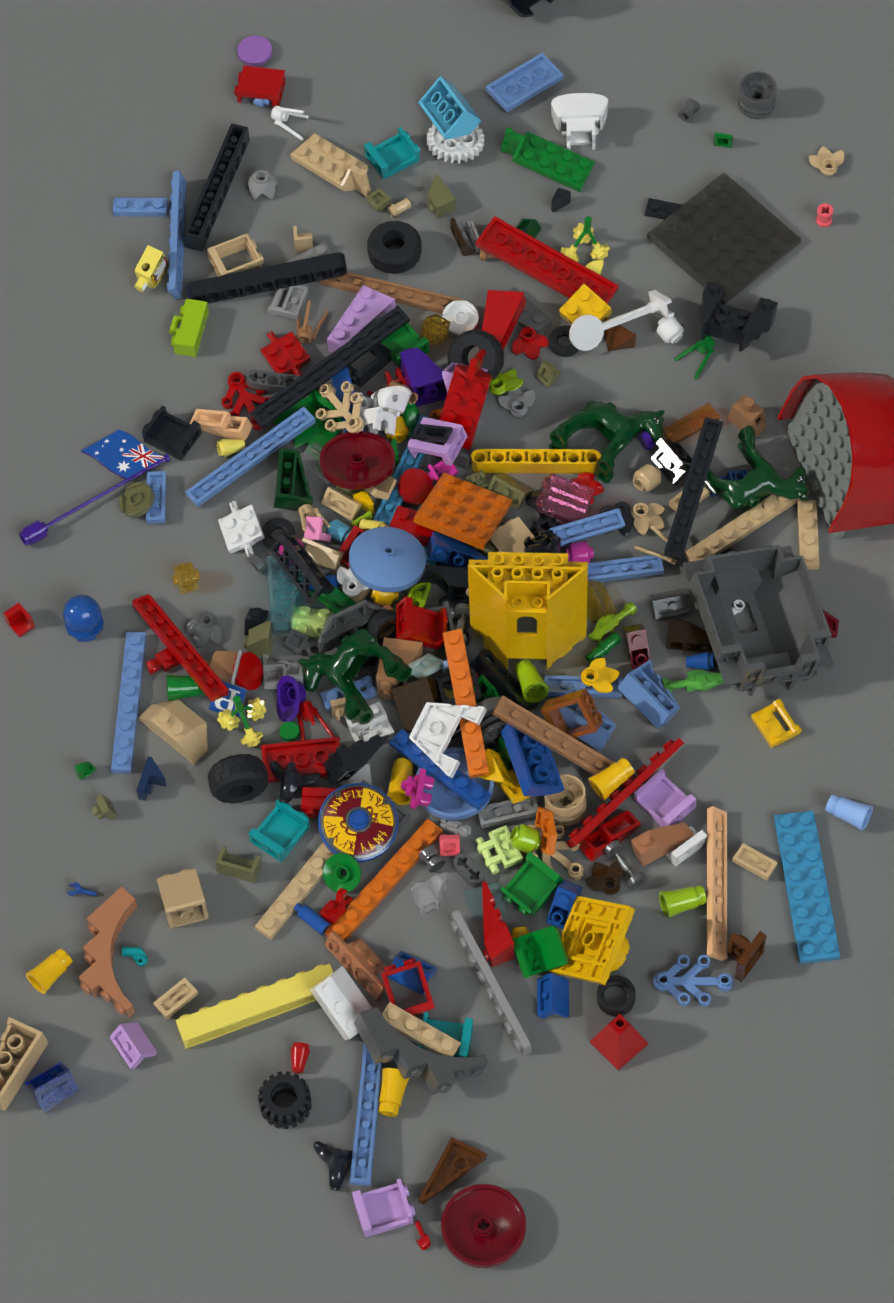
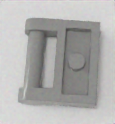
(292, 304)

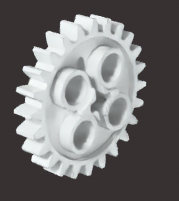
(456, 148)

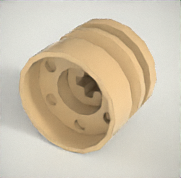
(570, 805)

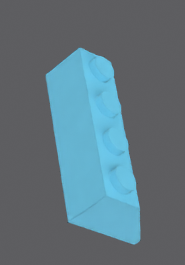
(449, 109)

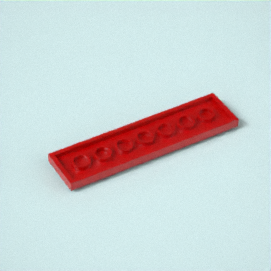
(541, 261)

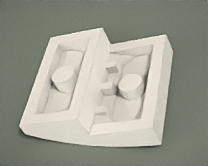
(377, 726)

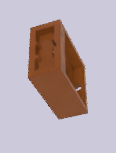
(552, 714)

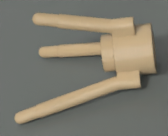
(307, 510)
(670, 560)

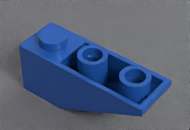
(451, 551)

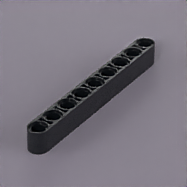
(268, 278)

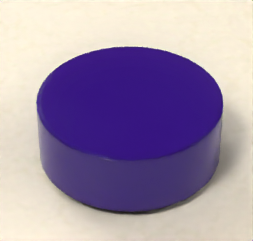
(646, 440)

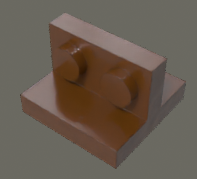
(745, 952)

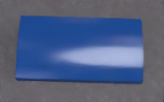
(532, 763)

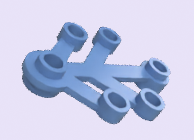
(690, 982)

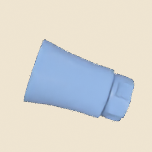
(850, 811)

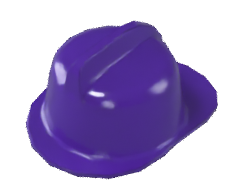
(289, 696)

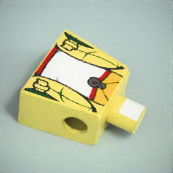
(150, 268)

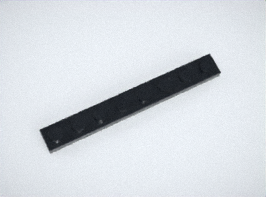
(693, 489)

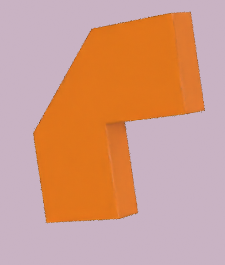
(546, 823)

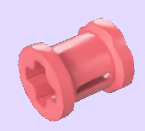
(824, 215)

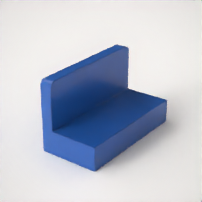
(411, 978)
(552, 996)

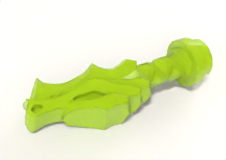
(608, 623)

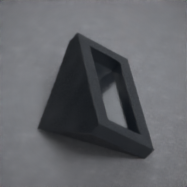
(432, 433)

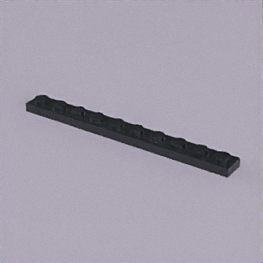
(329, 367)

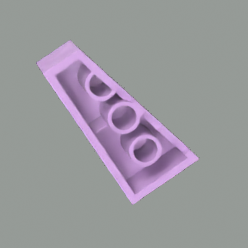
(362, 312)

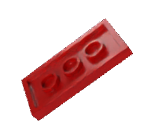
(306, 755)

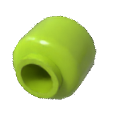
(525, 838)

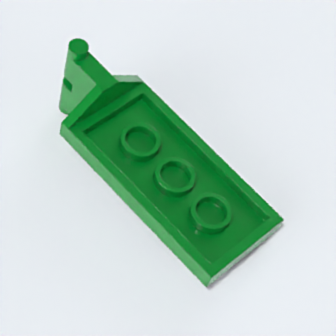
(547, 158)

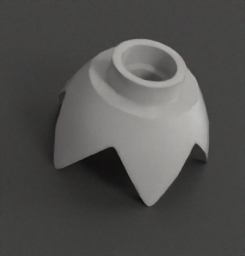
(262, 183)

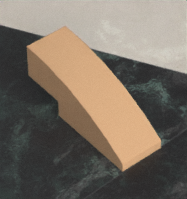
(222, 424)

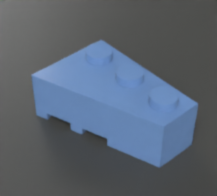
(649, 695)
(574, 718)

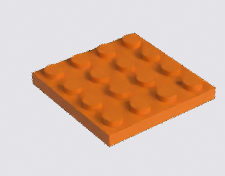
(463, 511)

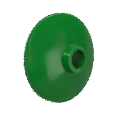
(333, 872)

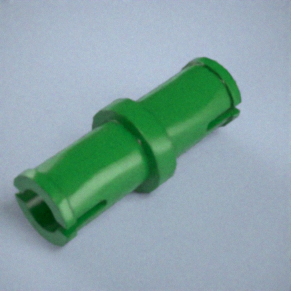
(603, 648)

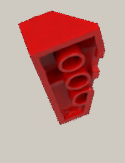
(497, 938)

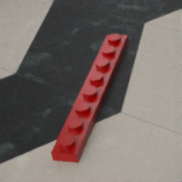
(180, 647)
(618, 797)

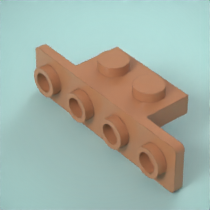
(359, 961)

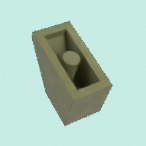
(440, 198)
(260, 639)

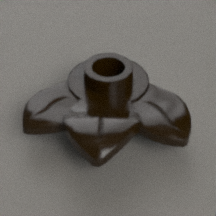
(603, 876)

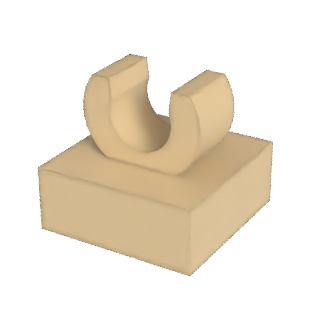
(337, 708)

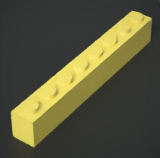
(250, 1007)

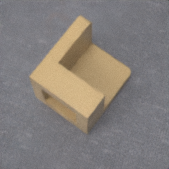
(302, 241)

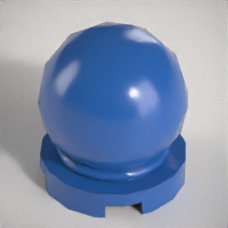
(83, 618)

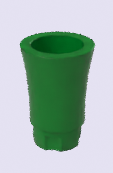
(182, 687)

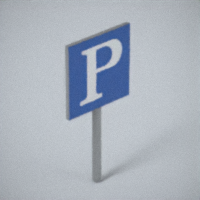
(227, 702)

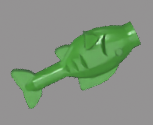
(696, 680)

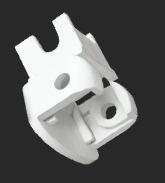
(579, 117)
(383, 408)

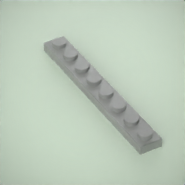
(493, 989)

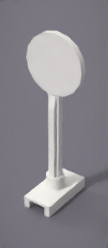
(589, 330)

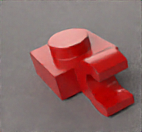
(163, 660)
(334, 909)

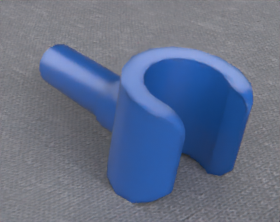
(78, 889)

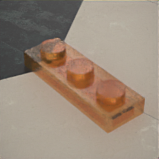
(690, 423)

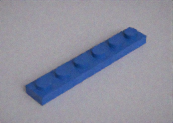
(459, 784)

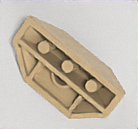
(178, 728)

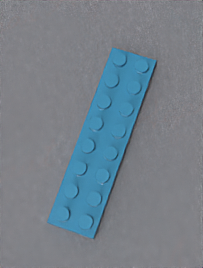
(806, 887)

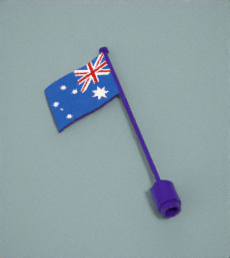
(120, 455)

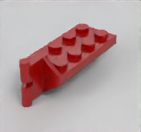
(467, 396)

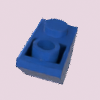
(563, 902)

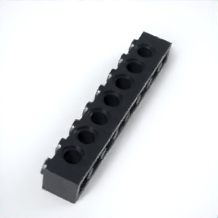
(216, 187)

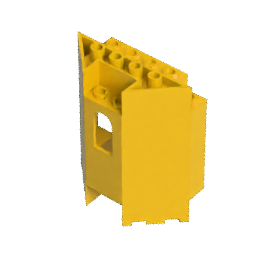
(529, 586)

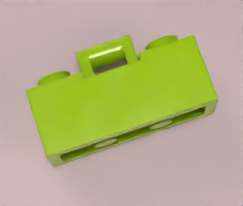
(193, 320)

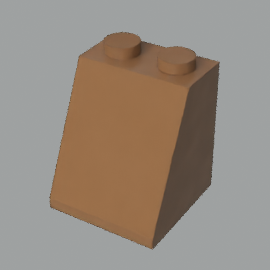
(408, 651)

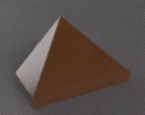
(619, 338)

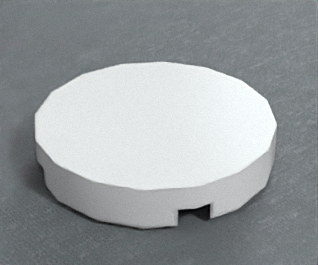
(462, 317)

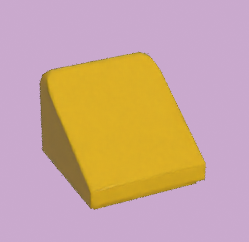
(364, 498)

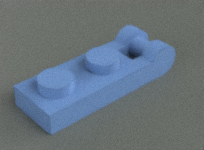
(335, 693)

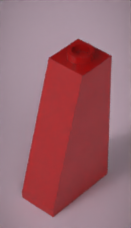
(502, 313)

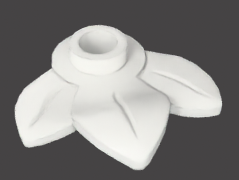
(346, 579)

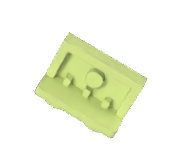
(310, 620)

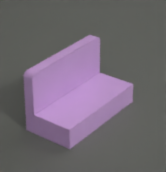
(132, 1043)

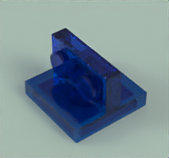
(52, 1086)

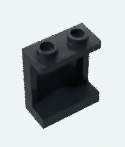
(171, 433)

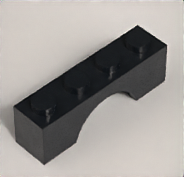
(452, 580)

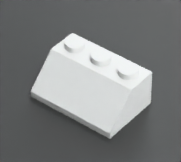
(341, 1001)

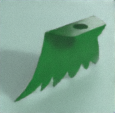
(317, 431)

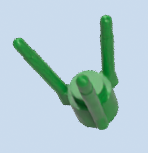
(702, 346)

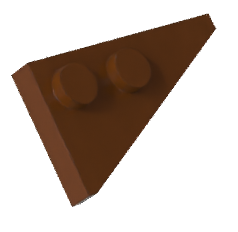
(453, 1164)

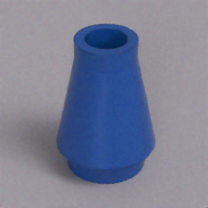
(701, 661)

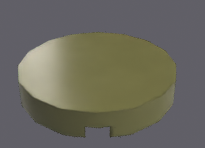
(137, 499)

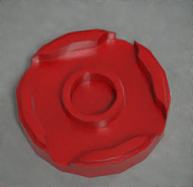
(414, 486)
(249, 671)

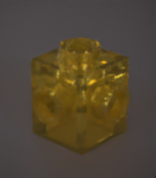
(435, 329)
(186, 577)

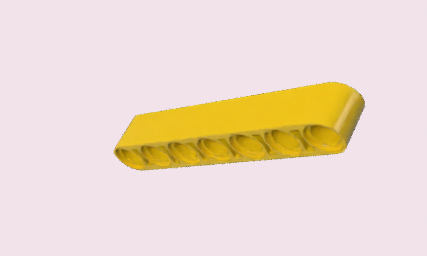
(527, 456)

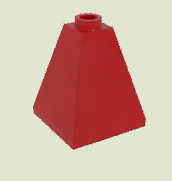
(619, 1042)

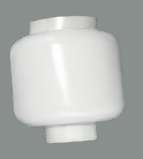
(670, 330)

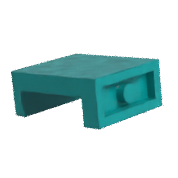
(393, 154)
(280, 831)

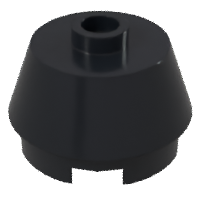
(543, 543)

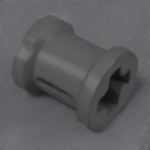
(689, 110)

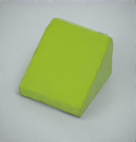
(368, 516)

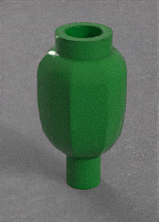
(410, 417)

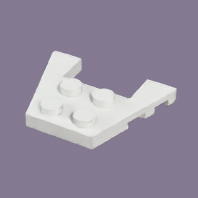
(437, 727)

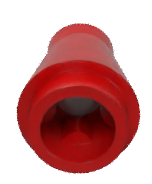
(299, 1056)

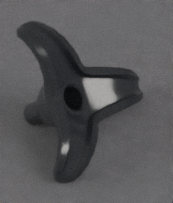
(291, 779)
(338, 1162)

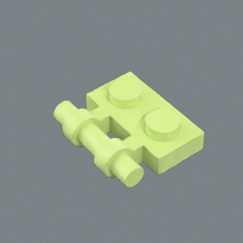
(505, 851)

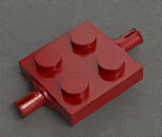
(285, 354)

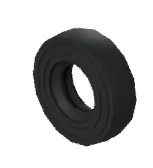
(563, 351)
(276, 523)

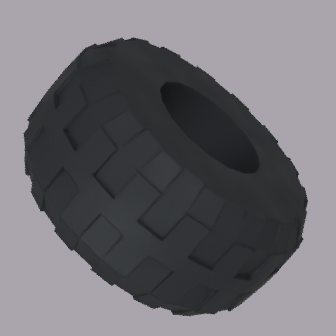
(394, 260)
(467, 340)
(237, 778)

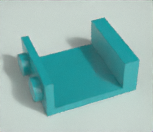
(457, 1031)

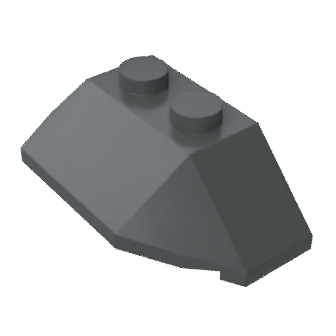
(346, 623)

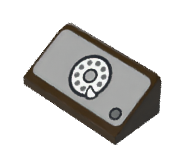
(461, 237)

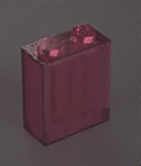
(563, 498)

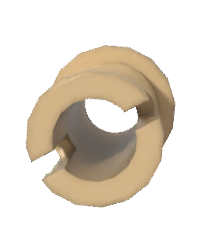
(395, 209)

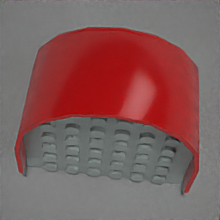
(846, 445)

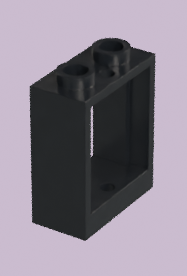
(383, 358)

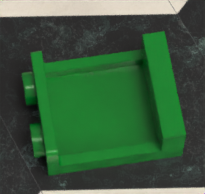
(404, 339)
(532, 885)

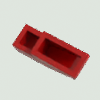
(614, 829)

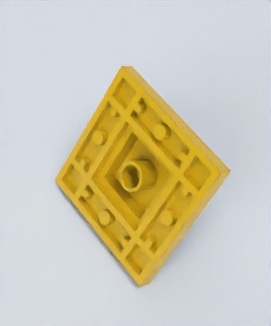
(595, 939)

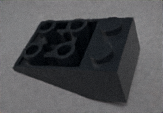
(349, 760)

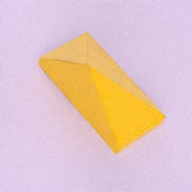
(497, 769)

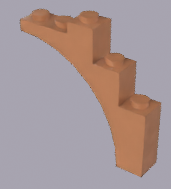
(105, 926)

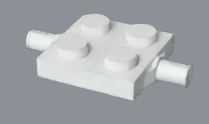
(241, 529)

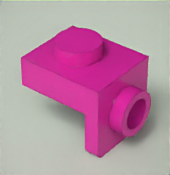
(437, 470)

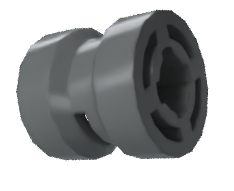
(432, 859)

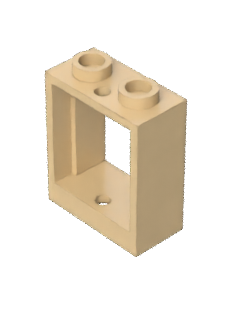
(233, 246)

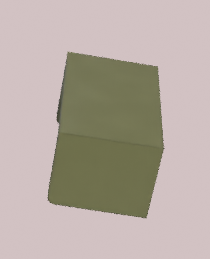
(238, 866)

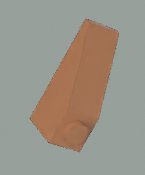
(660, 841)

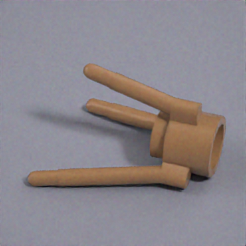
(305, 333)

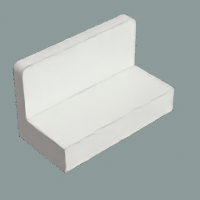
(688, 848)

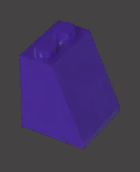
(422, 376)

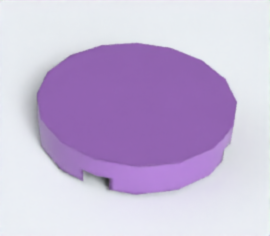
(254, 51)

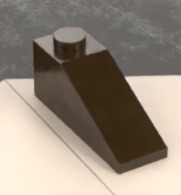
(687, 637)

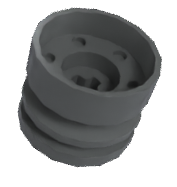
(757, 95)
(490, 724)

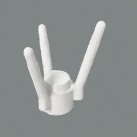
(282, 114)

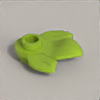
(505, 382)

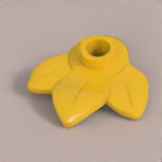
(602, 676)

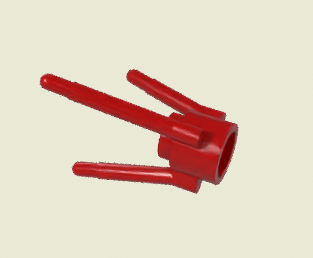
(308, 713)

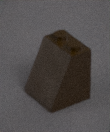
(412, 698)

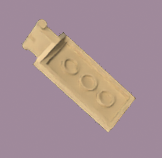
(333, 164)

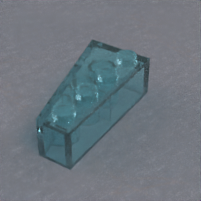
(283, 596)

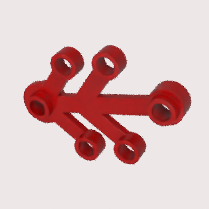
(244, 397)

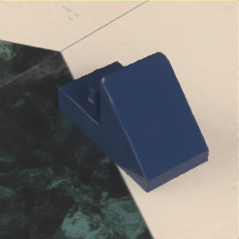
(150, 775)

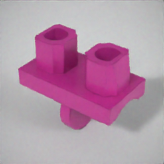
(416, 787)

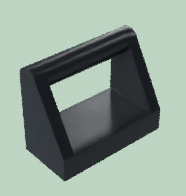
(447, 679)

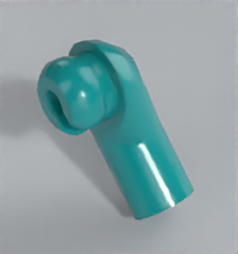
(136, 953)

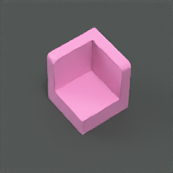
(314, 530)

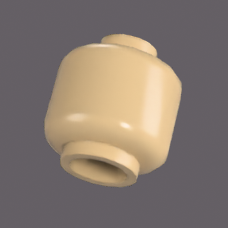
(647, 478)

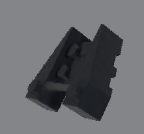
(734, 323)

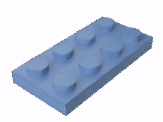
(524, 82)

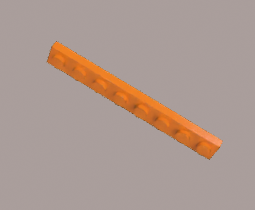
(465, 695)
(385, 880)

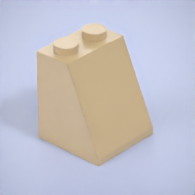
(182, 898)

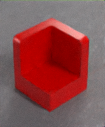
(19, 620)

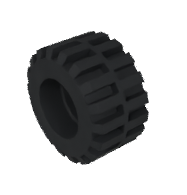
(284, 1084)

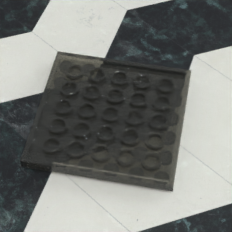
(724, 237)

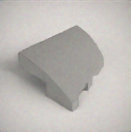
(275, 670)

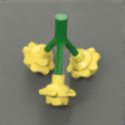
(584, 233)
(255, 711)

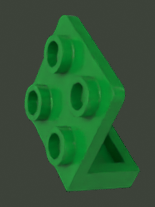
(540, 951)

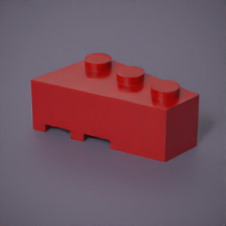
(403, 520)

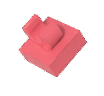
(449, 845)

